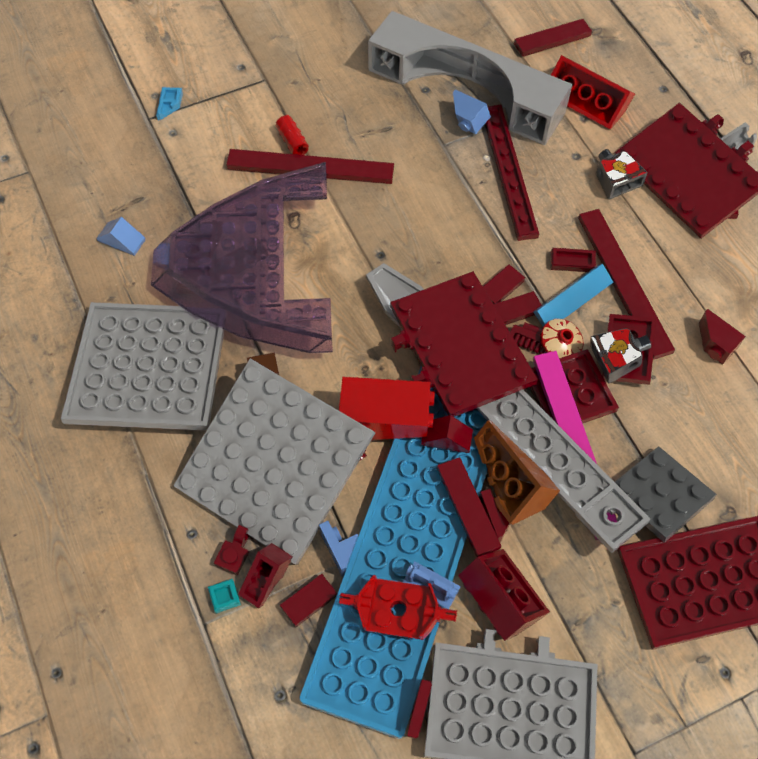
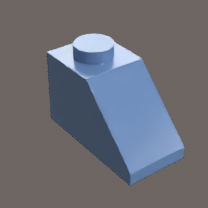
(470, 112)

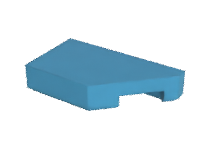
(169, 101)

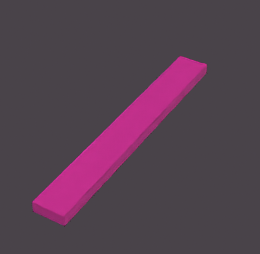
(562, 403)

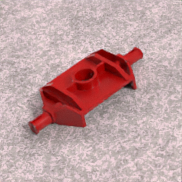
(379, 597)

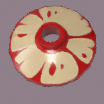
(553, 339)

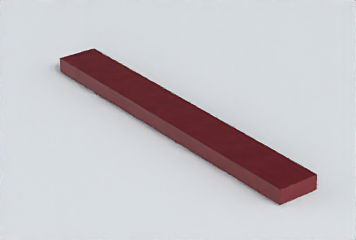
(335, 167)
(510, 175)
(624, 279)

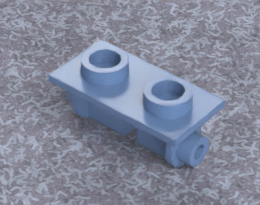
(443, 588)

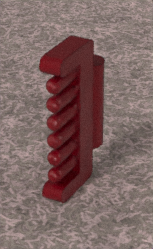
(531, 334)

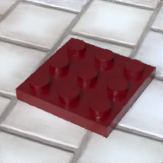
(586, 385)

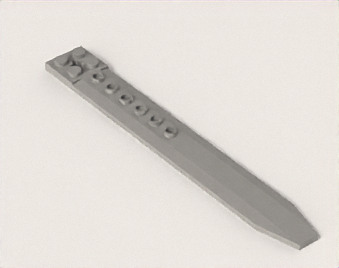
(574, 473)

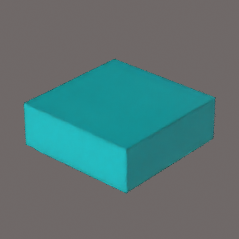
(224, 596)

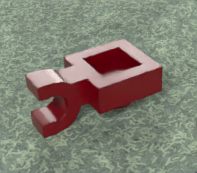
(233, 555)

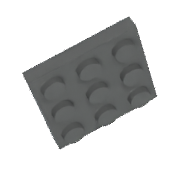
(665, 492)

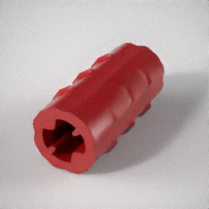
(292, 135)

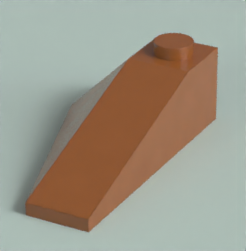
(517, 480)

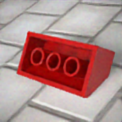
(592, 93)

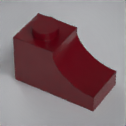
(264, 574)

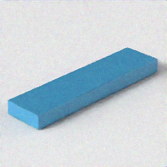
(574, 295)

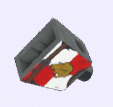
(619, 173)
(618, 352)

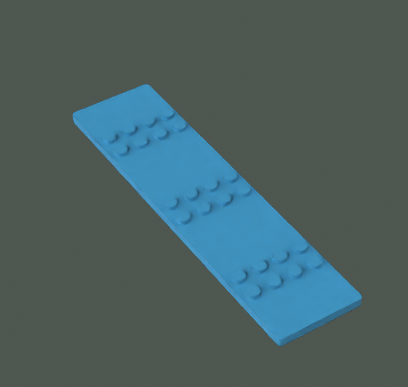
(410, 519)

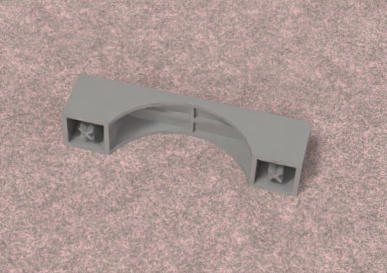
(411, 50)

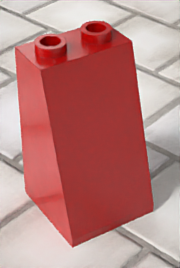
(388, 406)

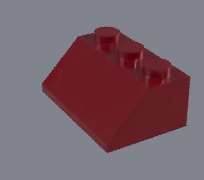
(503, 593)

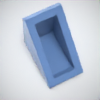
(121, 236)

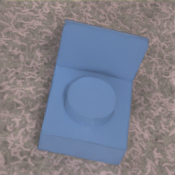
(340, 551)

